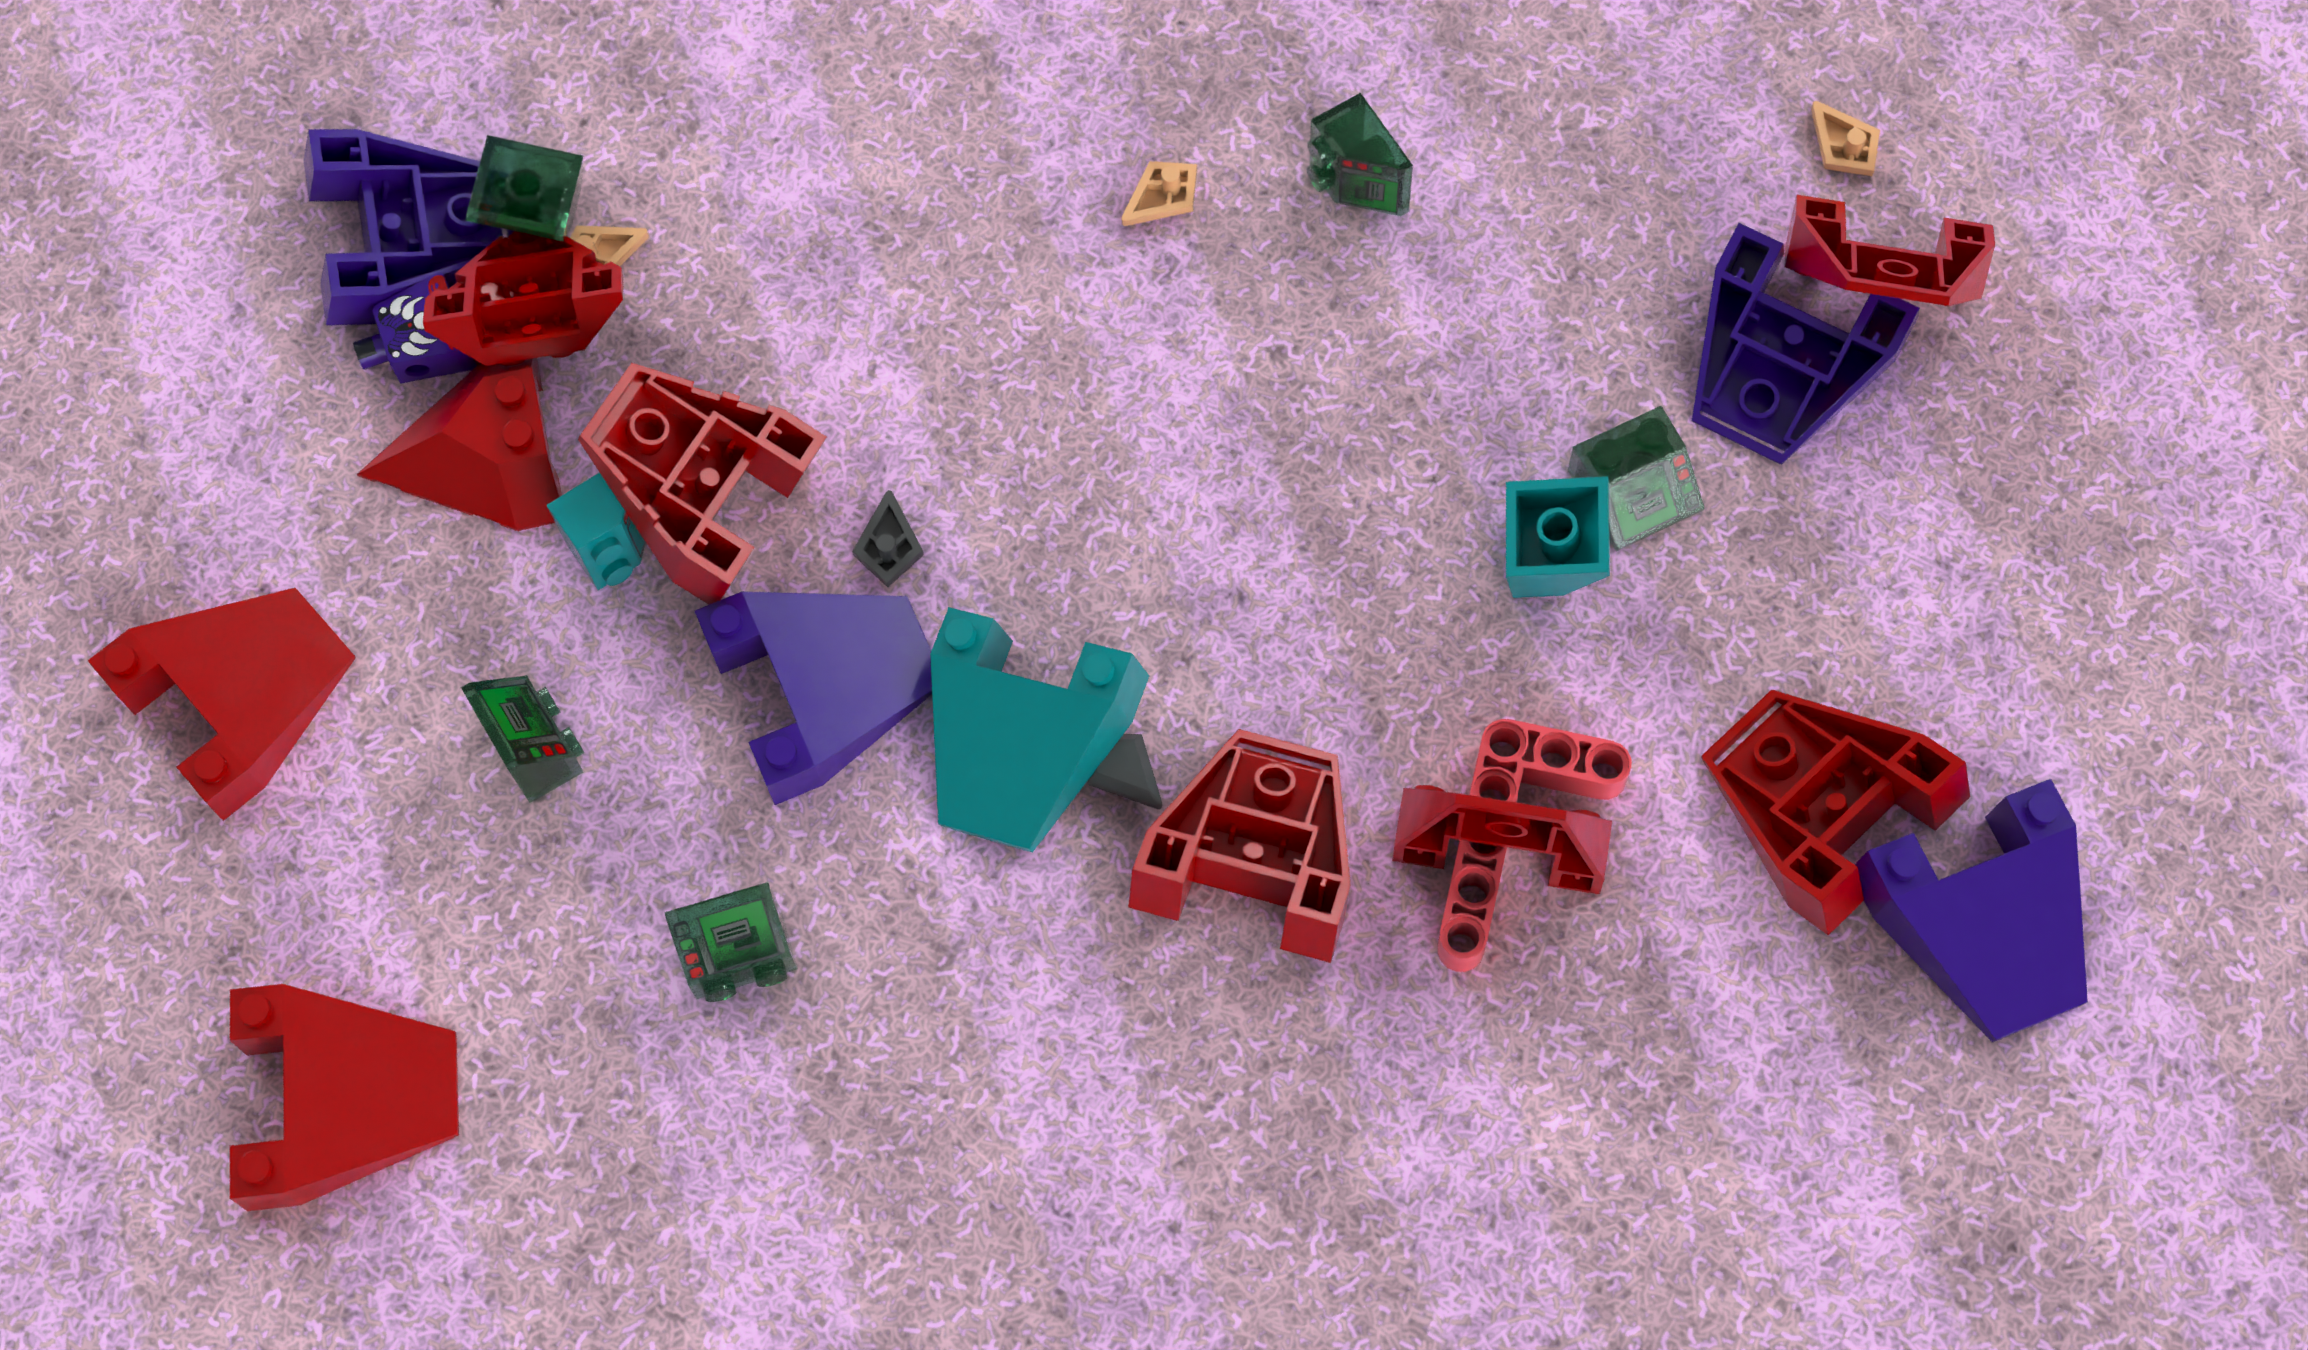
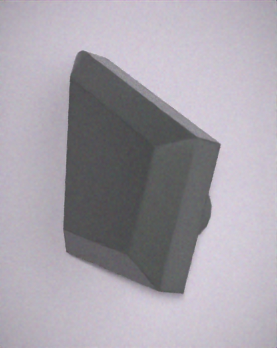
(888, 542)
(1128, 772)

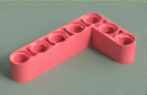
(1505, 775)

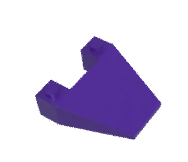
(409, 214)
(1781, 367)
(844, 667)
(1998, 933)

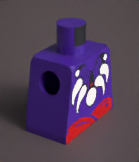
(403, 340)

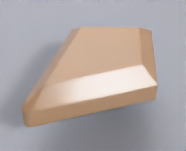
(1845, 141)
(1162, 192)
(610, 243)

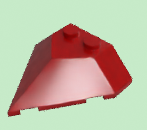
(525, 300)
(479, 450)

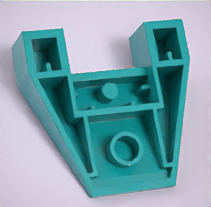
(1015, 746)

